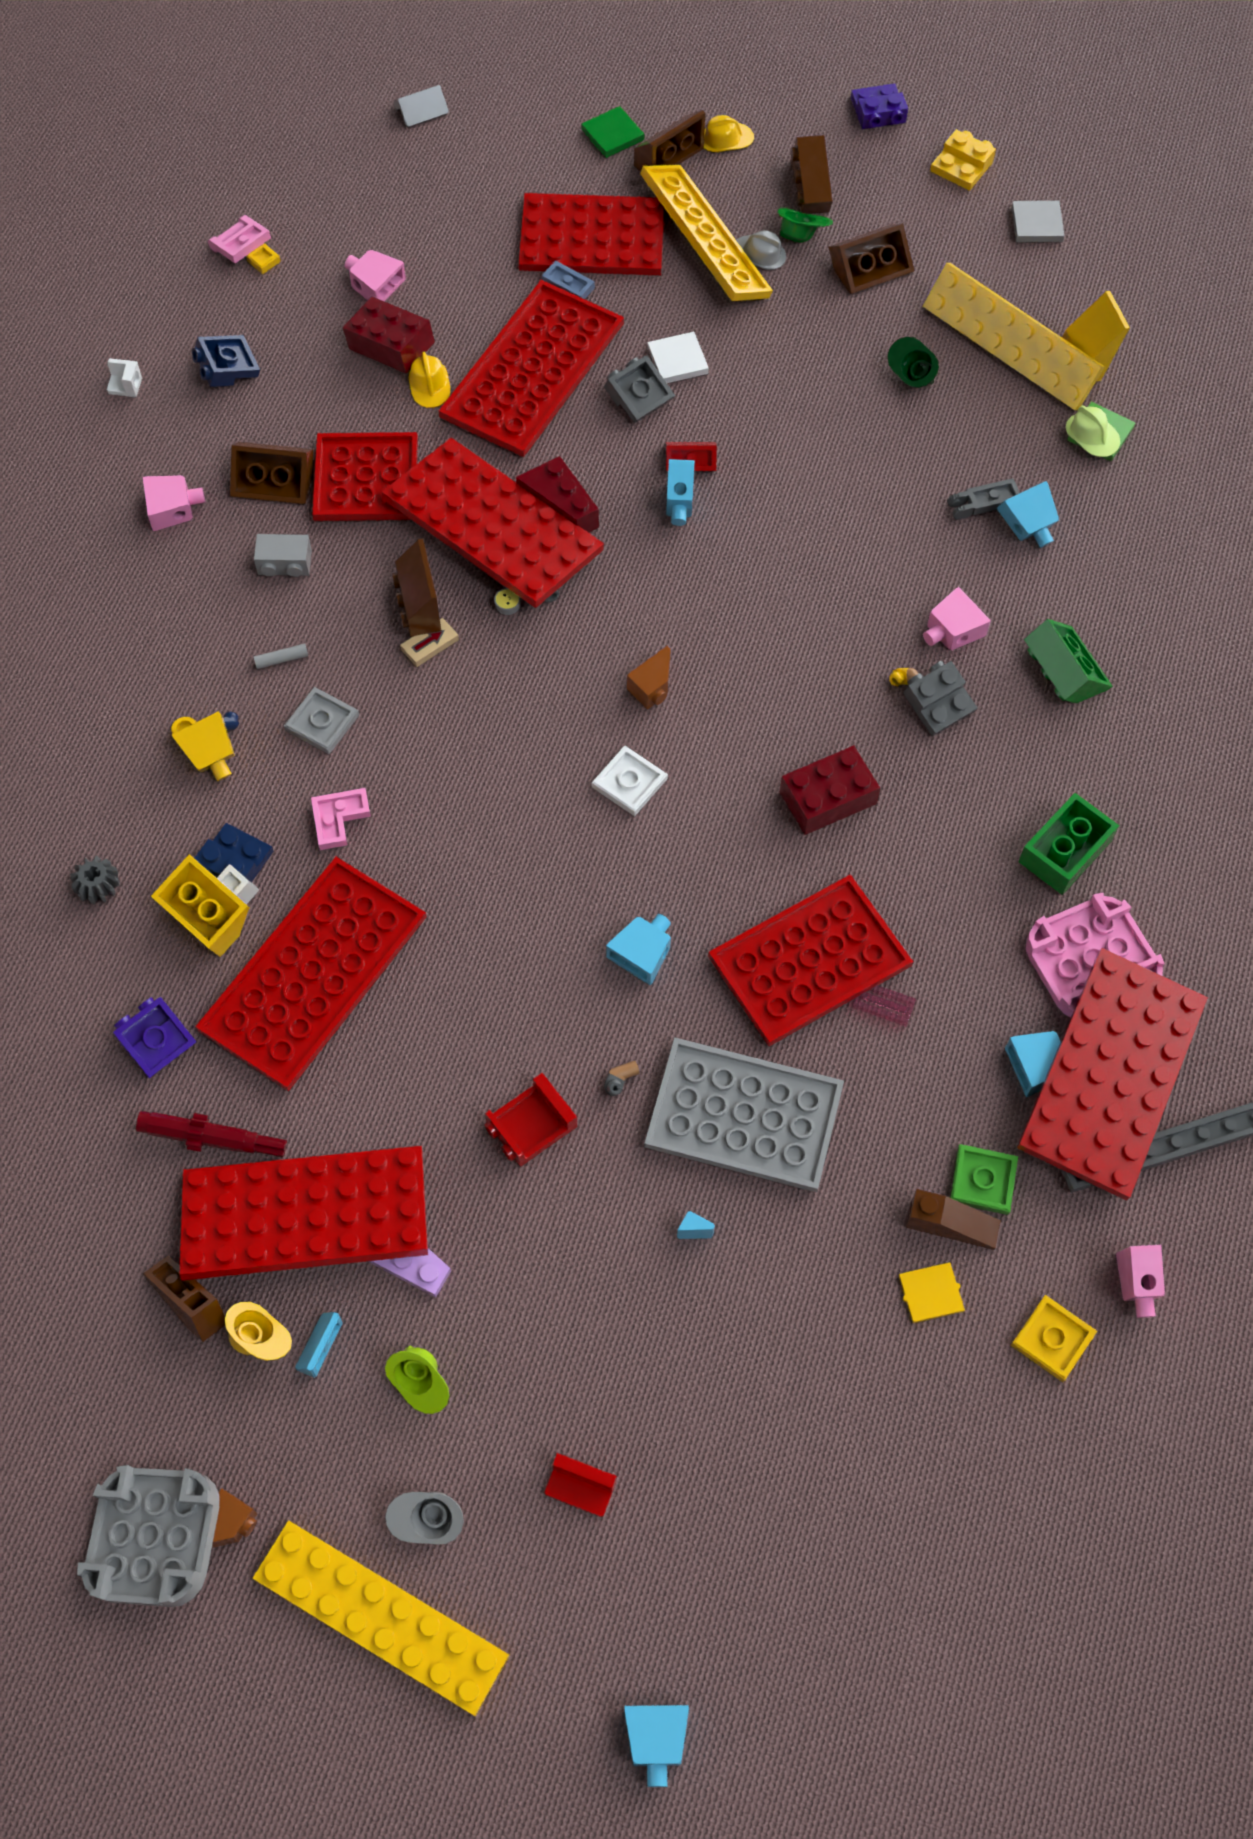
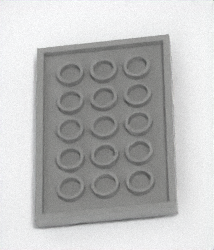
(744, 1114)

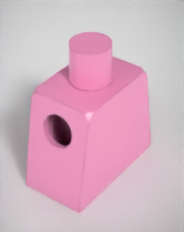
(375, 274)
(170, 500)
(956, 622)
(1142, 1265)

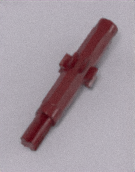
(200, 1132)

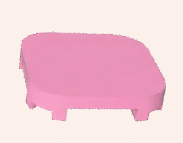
(1068, 944)

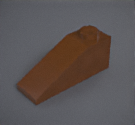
(952, 1220)
(187, 1299)

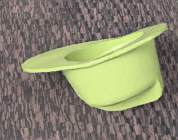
(1093, 432)

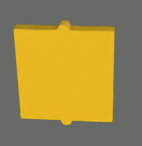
(931, 1292)

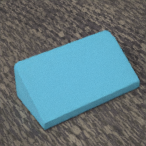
(319, 1344)

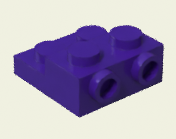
(879, 106)
(153, 1036)

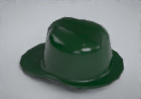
(913, 362)

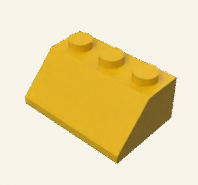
(203, 905)

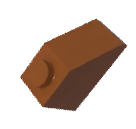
(650, 679)
(233, 1520)

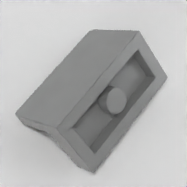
(422, 105)

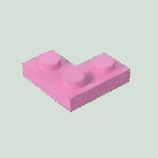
(332, 811)

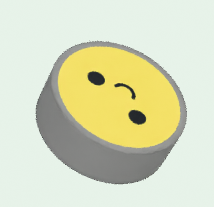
(507, 602)

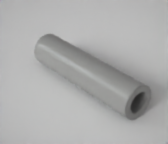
(281, 656)

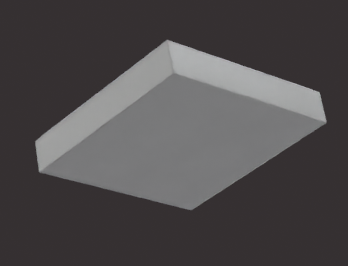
(1037, 221)
(321, 720)

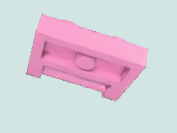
(240, 239)

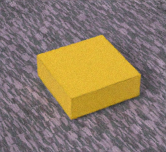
(263, 258)

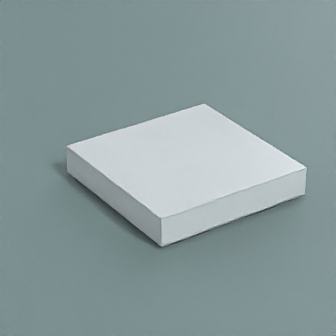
(678, 357)
(629, 780)

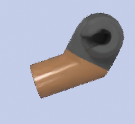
(617, 1076)

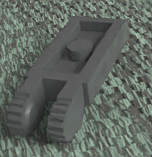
(982, 498)

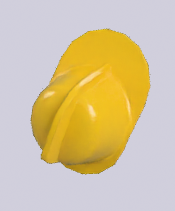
(726, 134)
(429, 381)
(256, 1332)

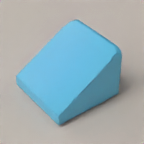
(695, 1227)

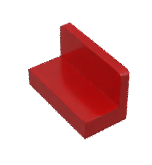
(702, 452)
(580, 1485)

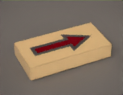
(425, 646)

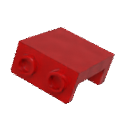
(531, 1121)

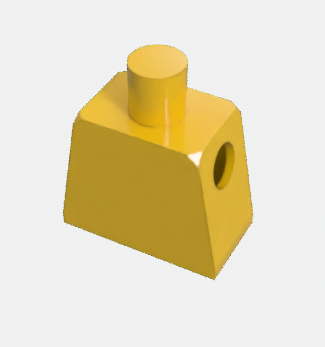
(207, 745)

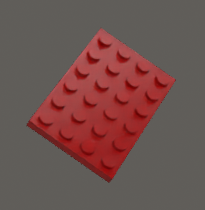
(592, 233)
(810, 959)

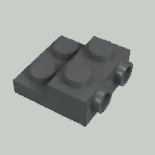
(638, 388)
(939, 697)

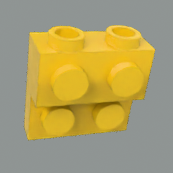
(964, 159)

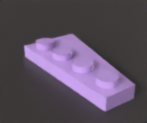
(423, 1272)

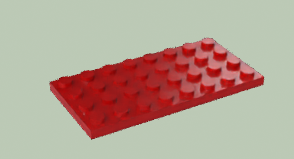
(531, 368)
(493, 522)
(311, 973)
(1113, 1074)
(303, 1213)

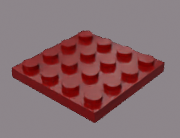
(356, 470)

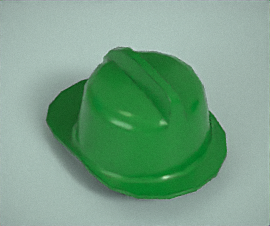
(800, 226)

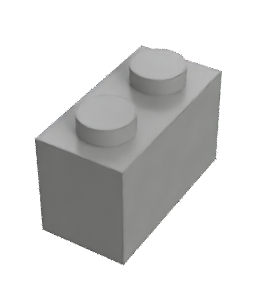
(283, 555)

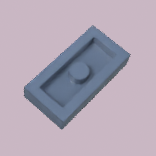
(568, 280)

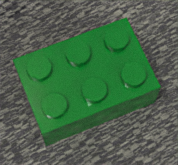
(1068, 843)

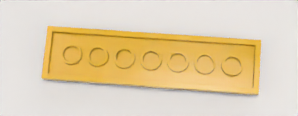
(706, 232)
(1013, 336)
(381, 1618)

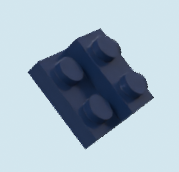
(224, 359)
(234, 848)

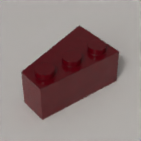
(561, 491)

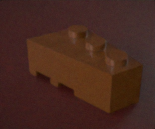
(811, 174)

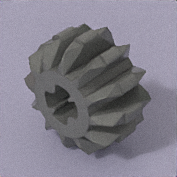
(95, 880)

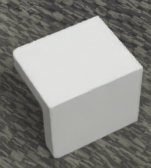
(124, 377)
(238, 884)

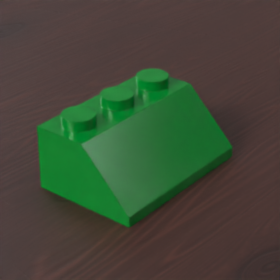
(1066, 662)

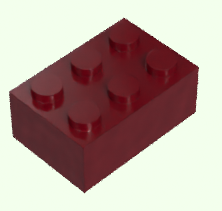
(388, 334)
(829, 790)

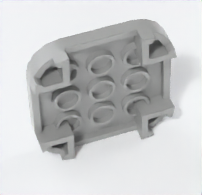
(151, 1537)

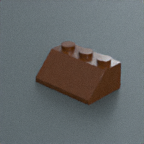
(673, 144)
(872, 258)
(271, 472)
(417, 591)

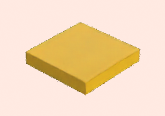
(1054, 1338)

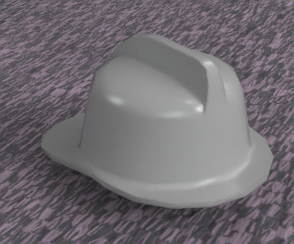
(763, 249)
(424, 1518)

